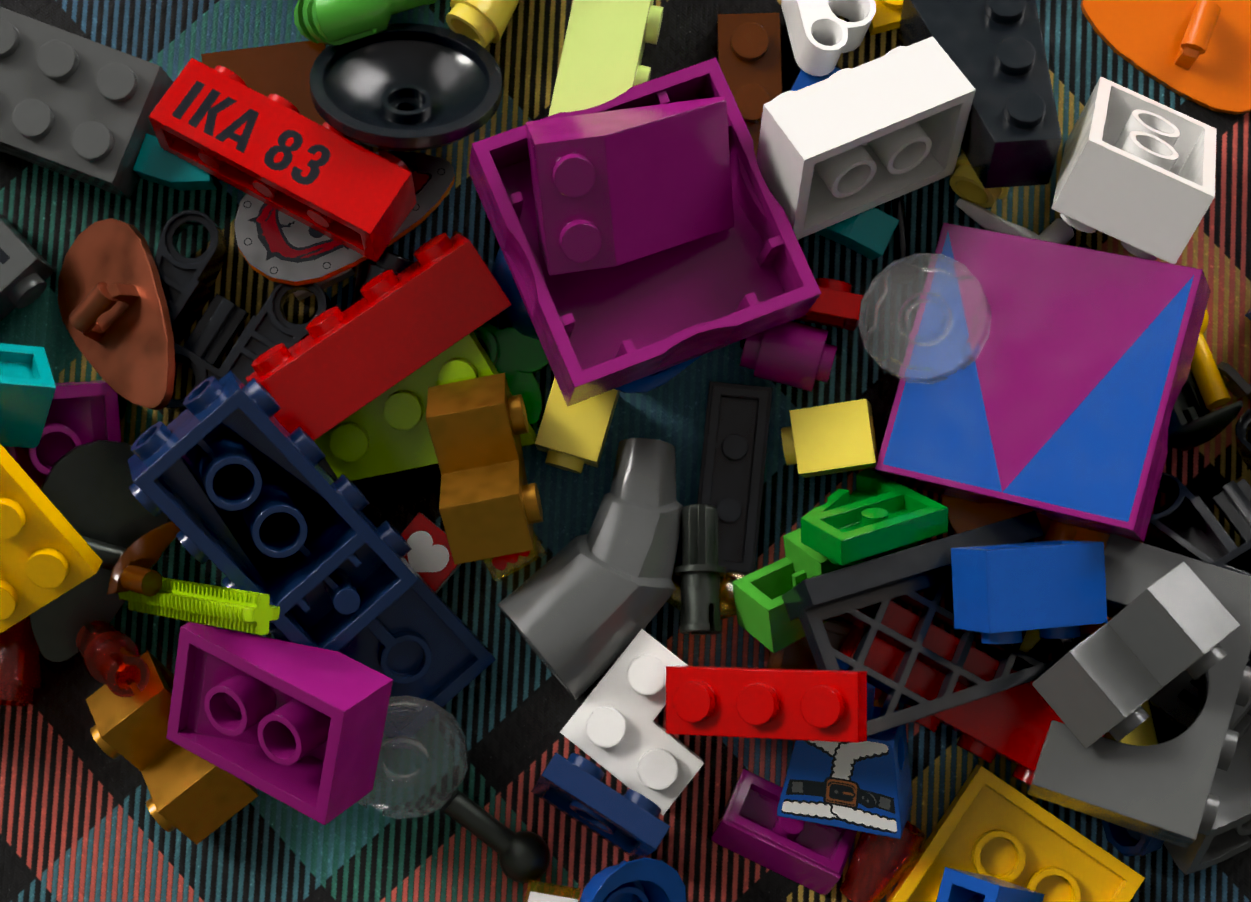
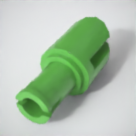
(347, 20)

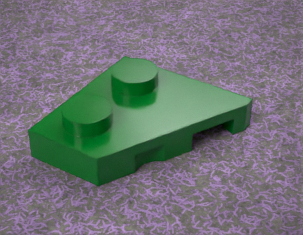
(871, 520)

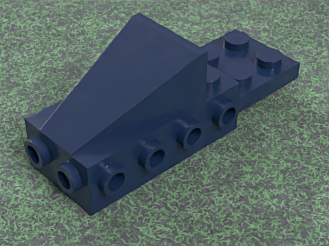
(293, 531)

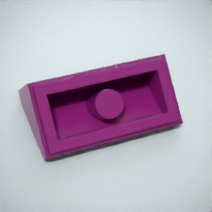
(791, 847)

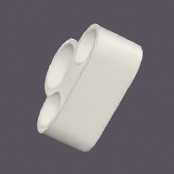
(820, 35)

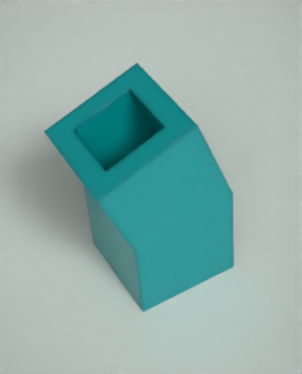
(169, 170)
(864, 233)

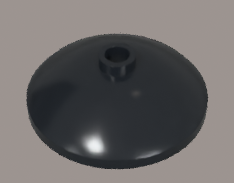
(407, 87)

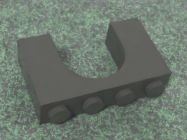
(1168, 784)

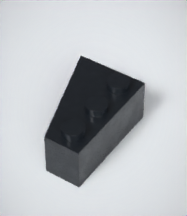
(1002, 53)

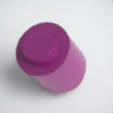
(790, 355)

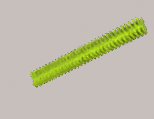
(207, 605)

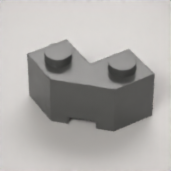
(1135, 655)

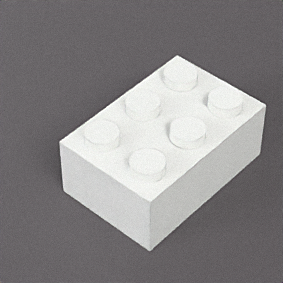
(864, 135)
(1136, 172)

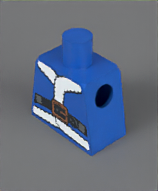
(851, 783)

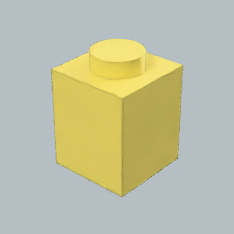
(575, 432)
(831, 438)

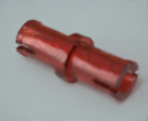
(112, 658)

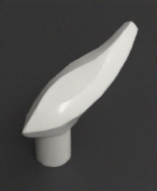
(1056, 232)

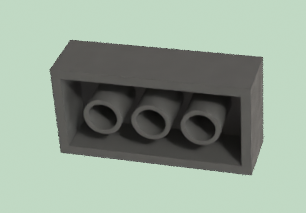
(75, 103)

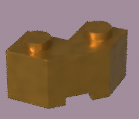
(481, 462)
(182, 786)

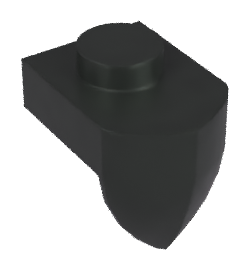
(1192, 422)

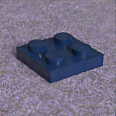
(623, 821)

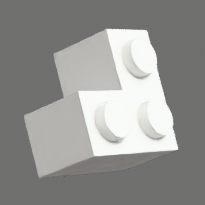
(620, 729)

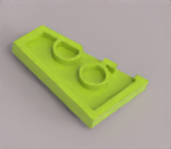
(393, 428)

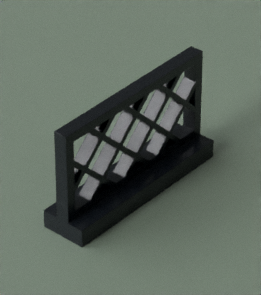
(902, 577)

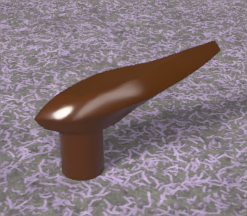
(134, 566)

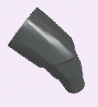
(613, 580)

